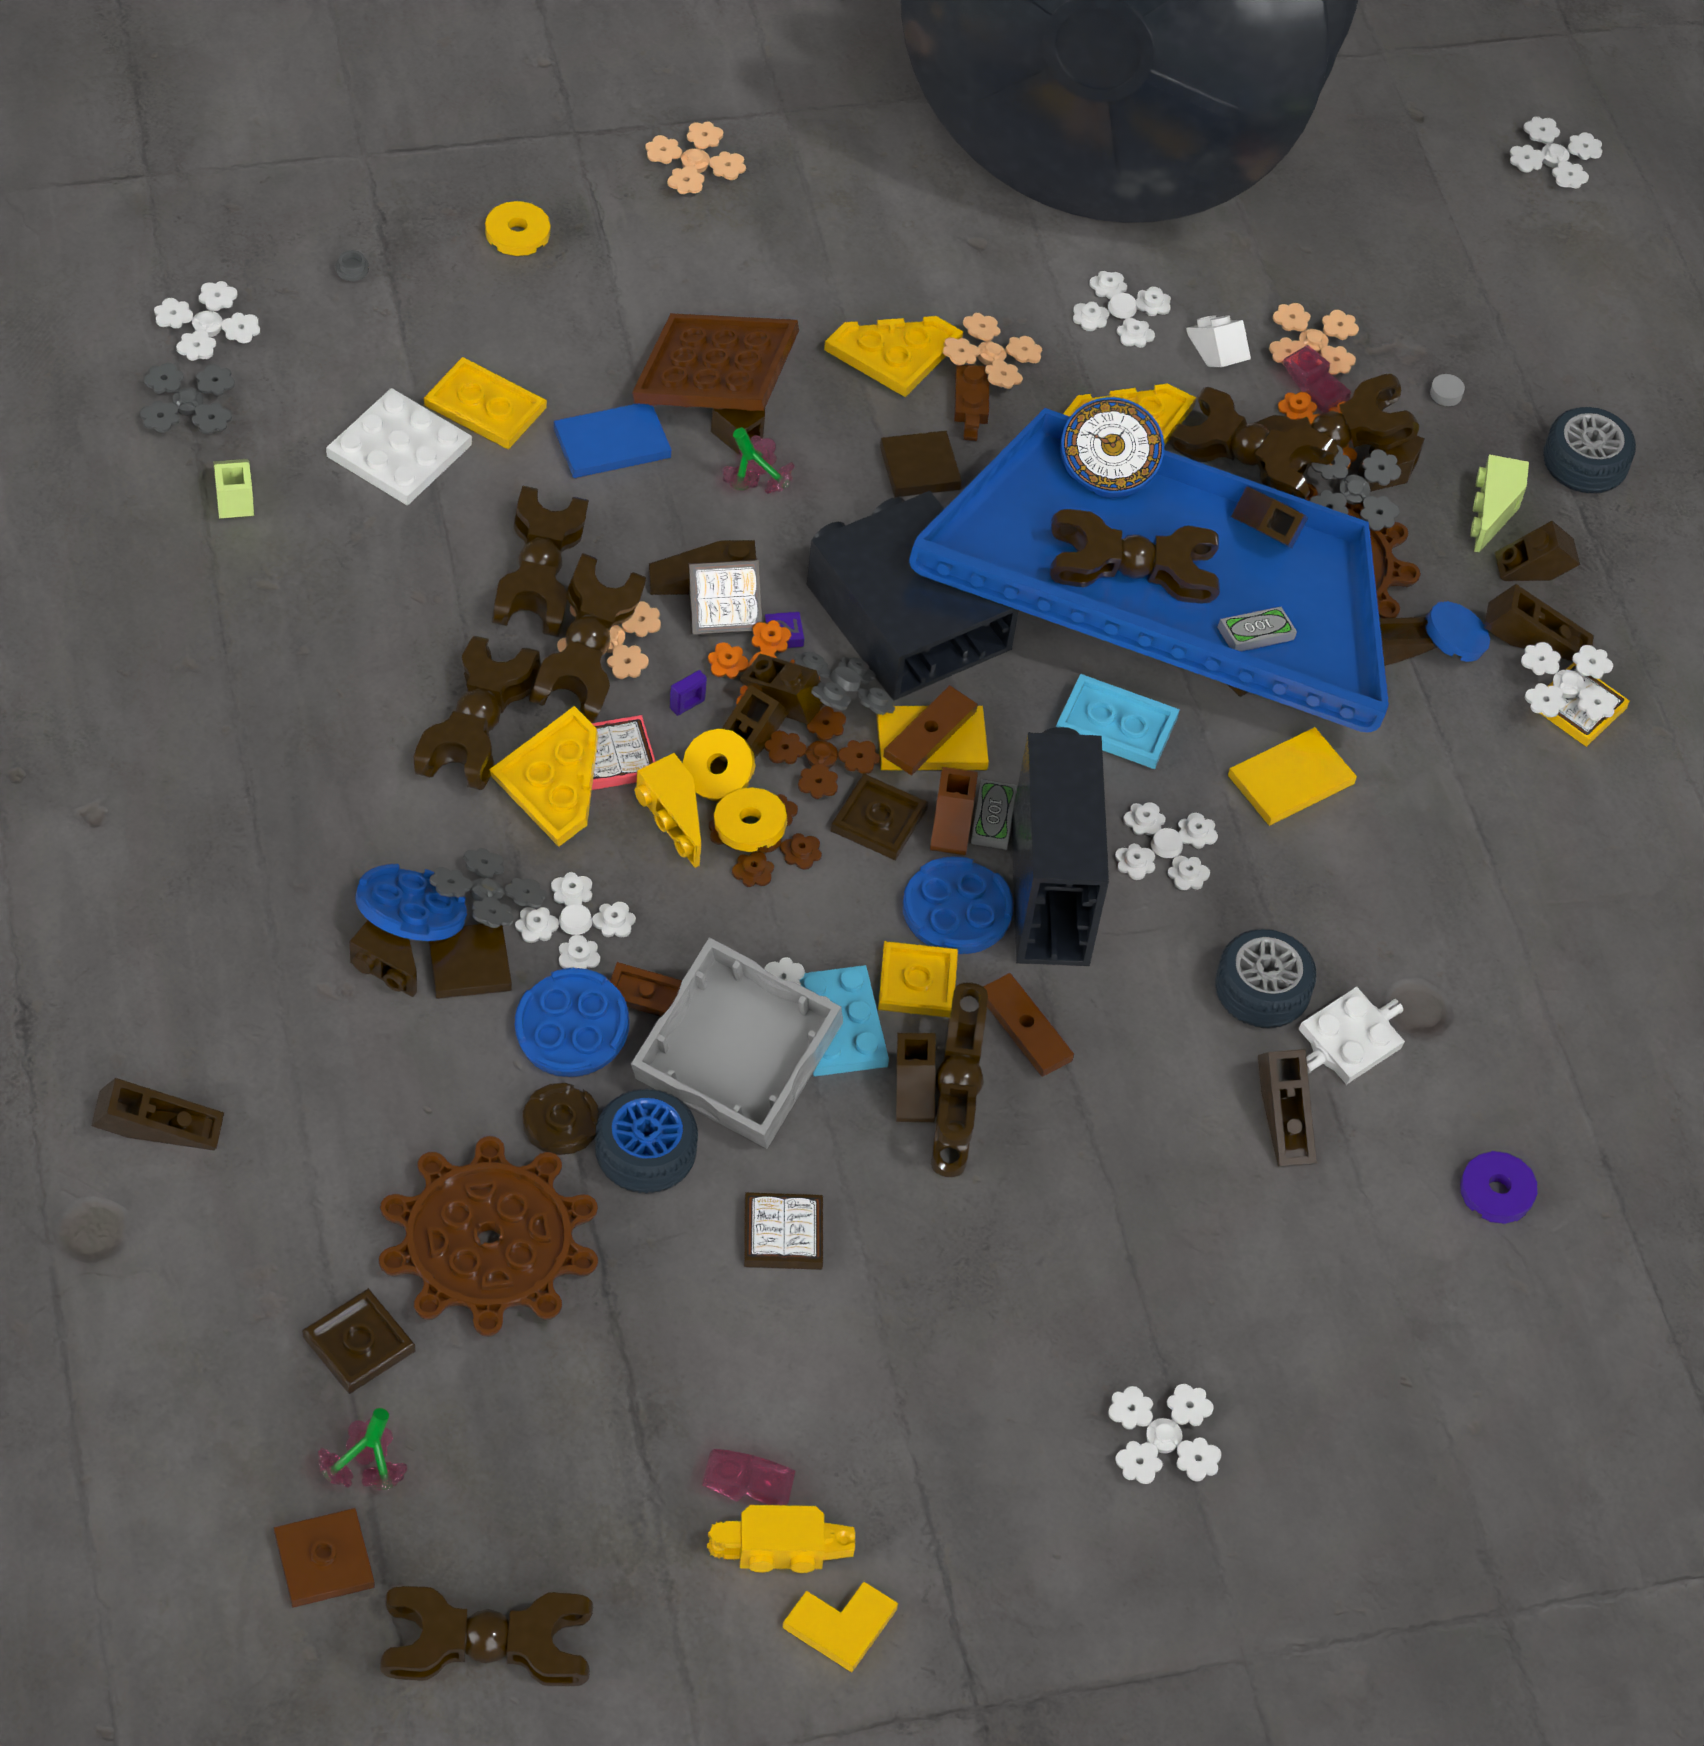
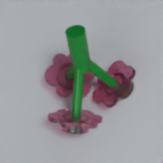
(759, 456)
(365, 1443)

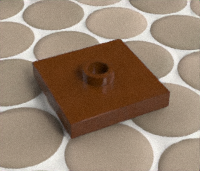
(324, 1557)

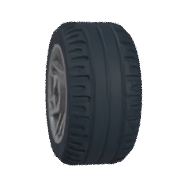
(1589, 450)
(1265, 978)

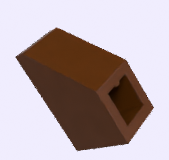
(954, 811)

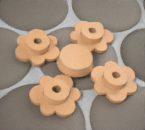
(695, 160)
(1335, 325)
(991, 353)
(627, 660)

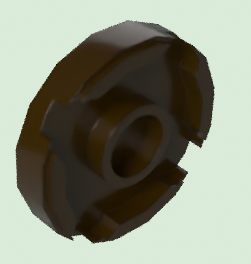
(560, 1119)

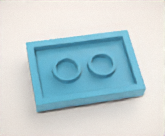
(1126, 721)
(860, 1038)

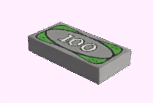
(1257, 629)
(993, 814)

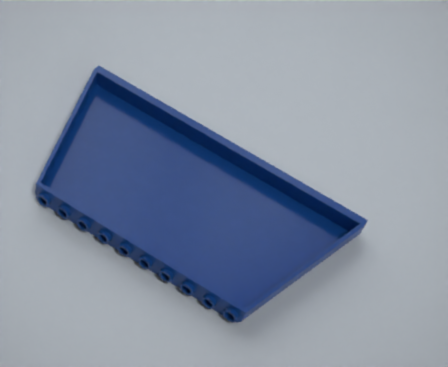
(1002, 547)

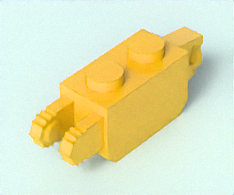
(781, 1539)

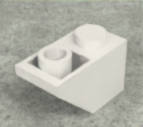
(1220, 340)

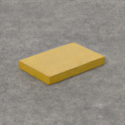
(485, 403)
(963, 750)
(1292, 776)

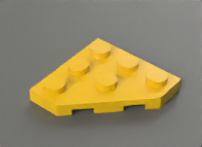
(893, 350)
(1164, 403)
(554, 775)

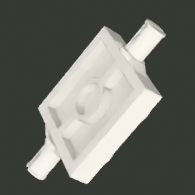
(1351, 1035)

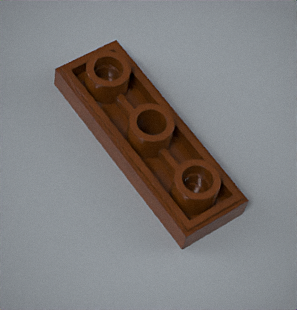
(930, 730)
(1027, 1025)

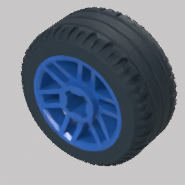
(646, 1140)

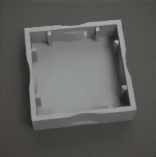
(738, 1043)

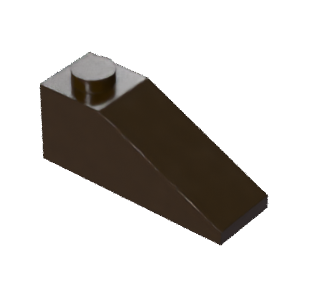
(670, 574)
(1526, 621)
(754, 720)
(1288, 1105)
(155, 1116)

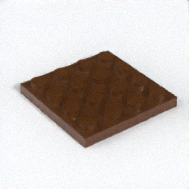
(716, 362)

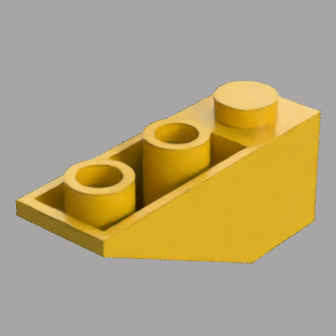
(671, 797)

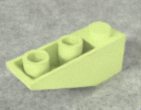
(1501, 494)

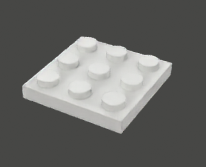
(399, 446)

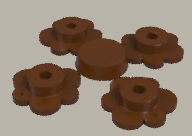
(822, 754)
(755, 868)

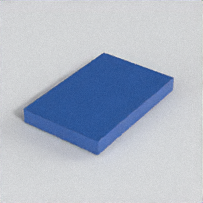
(612, 439)

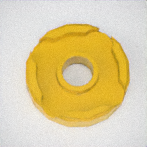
(517, 214)
(713, 745)
(746, 803)

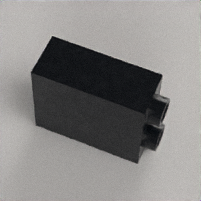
(894, 618)
(1059, 848)

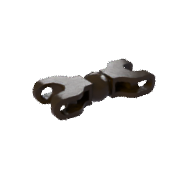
(1359, 421)
(1274, 451)
(1104, 551)
(540, 560)
(587, 638)
(466, 733)
(959, 1079)
(486, 1636)

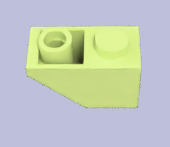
(233, 488)

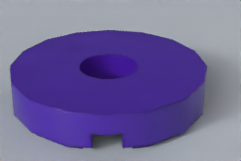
(1504, 1169)

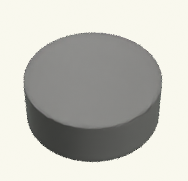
(1447, 390)

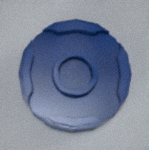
(1457, 631)

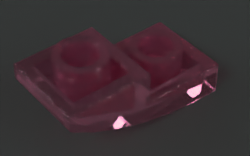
(1312, 376)
(745, 1474)

